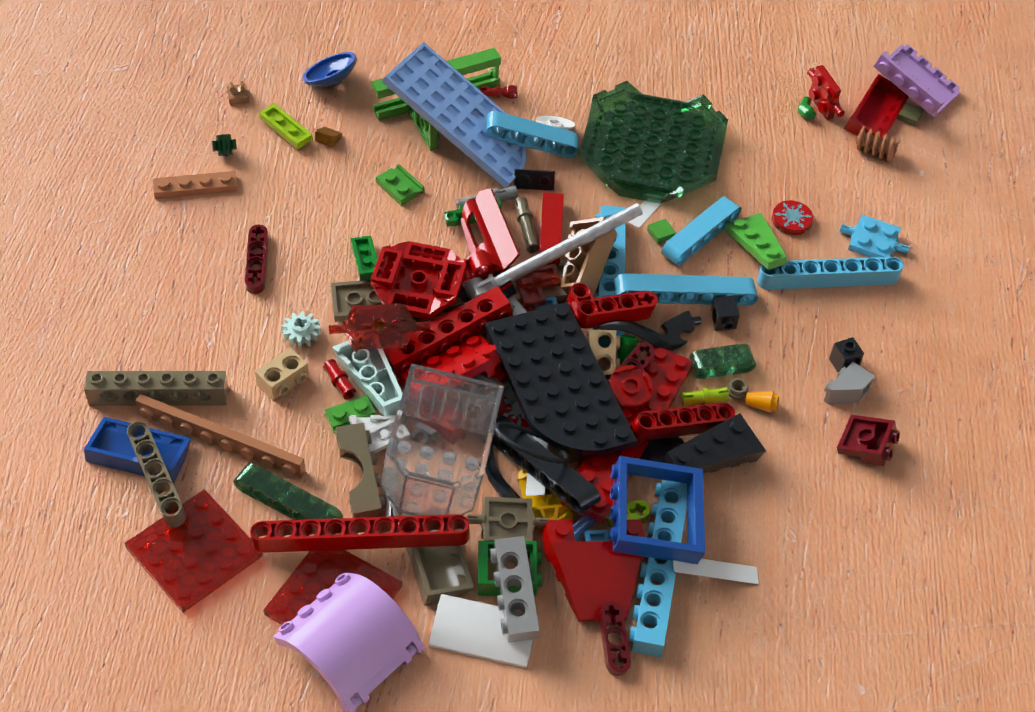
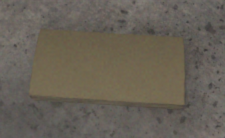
(439, 571)

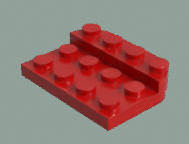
(465, 359)

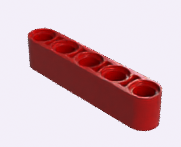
(551, 222)
(680, 421)

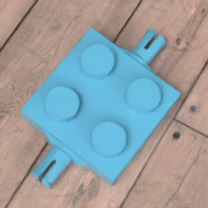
(874, 238)

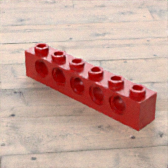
(450, 330)

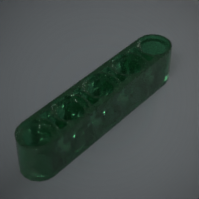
(283, 495)

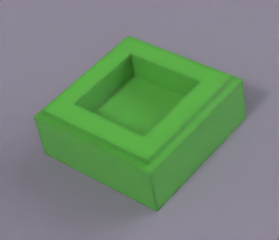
(661, 231)

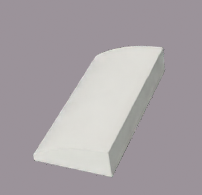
(476, 631)

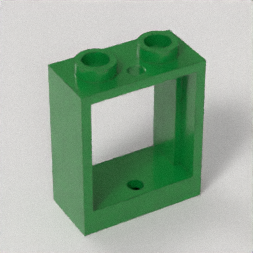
(487, 587)

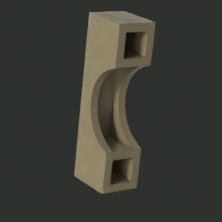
(354, 446)

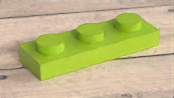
(285, 126)

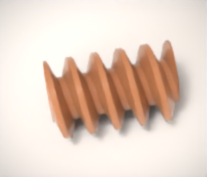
(877, 144)

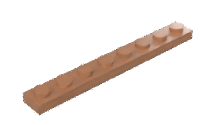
(221, 436)

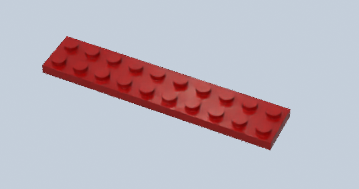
(668, 376)

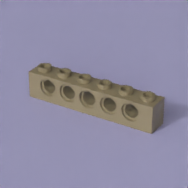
(168, 387)

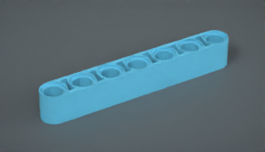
(831, 273)
(688, 288)

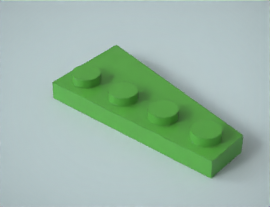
(758, 240)

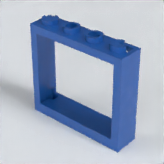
(650, 547)

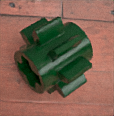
(224, 145)

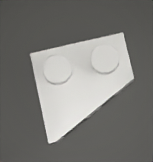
(379, 427)

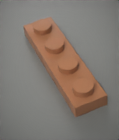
(194, 184)

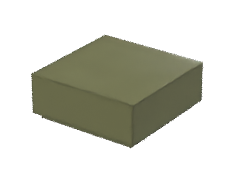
(910, 114)

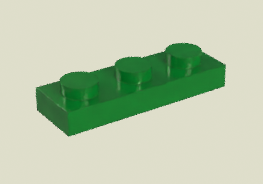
(364, 256)

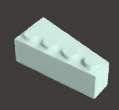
(372, 375)

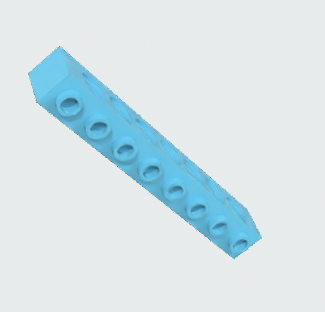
(614, 266)
(652, 640)

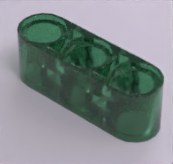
(722, 361)

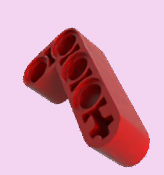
(594, 312)

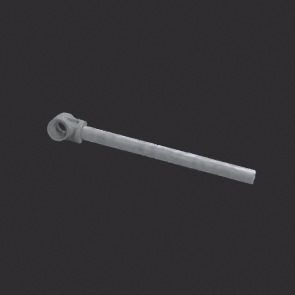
(478, 286)

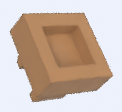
(237, 93)

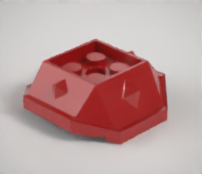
(418, 276)

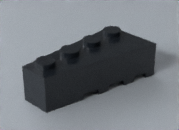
(719, 447)

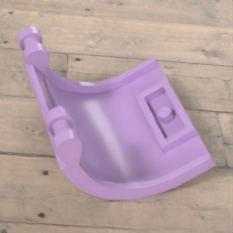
(352, 637)

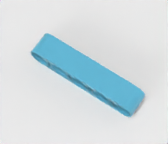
(532, 134)
(700, 231)

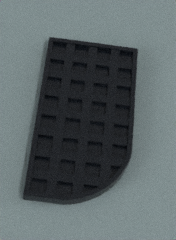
(560, 382)

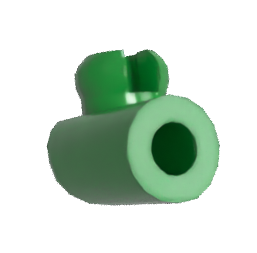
(805, 109)

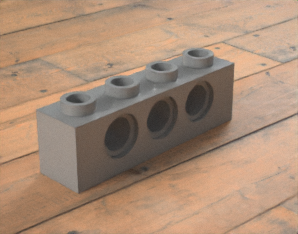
(514, 551)

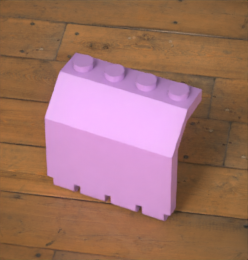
(917, 79)

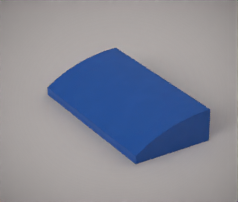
(112, 448)

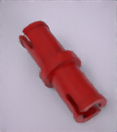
(339, 379)

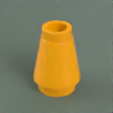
(763, 401)

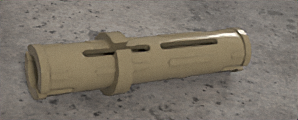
(524, 217)

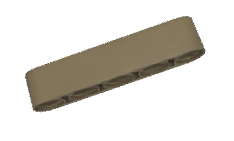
(160, 482)

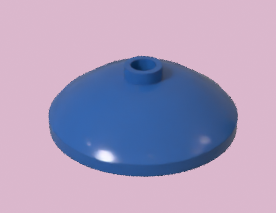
(330, 70)

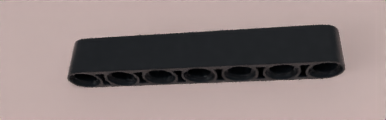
(557, 478)

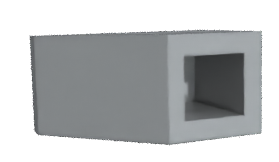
(850, 385)

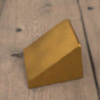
(327, 136)

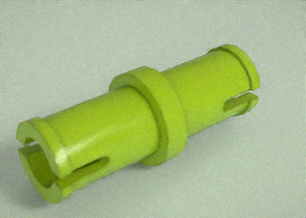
(705, 396)

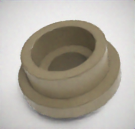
(737, 384)

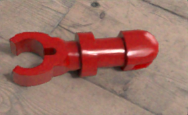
(509, 91)

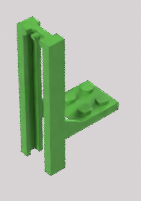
(464, 65)

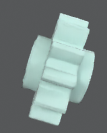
(301, 329)

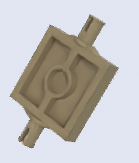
(507, 518)

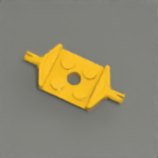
(544, 505)

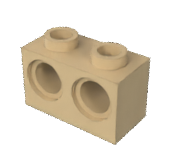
(608, 353)
(282, 374)

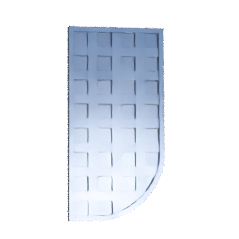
(454, 110)

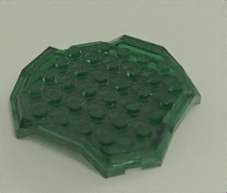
(652, 144)

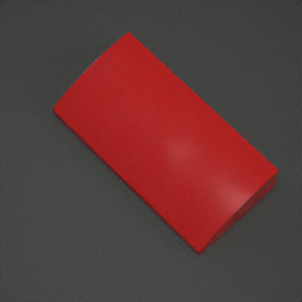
(877, 108)

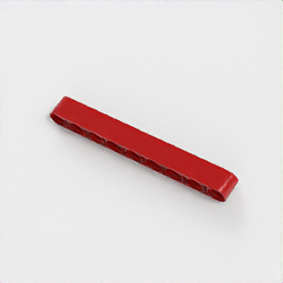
(350, 527)

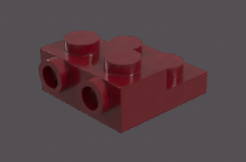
(869, 439)

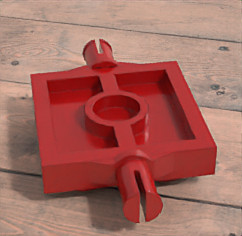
(825, 92)

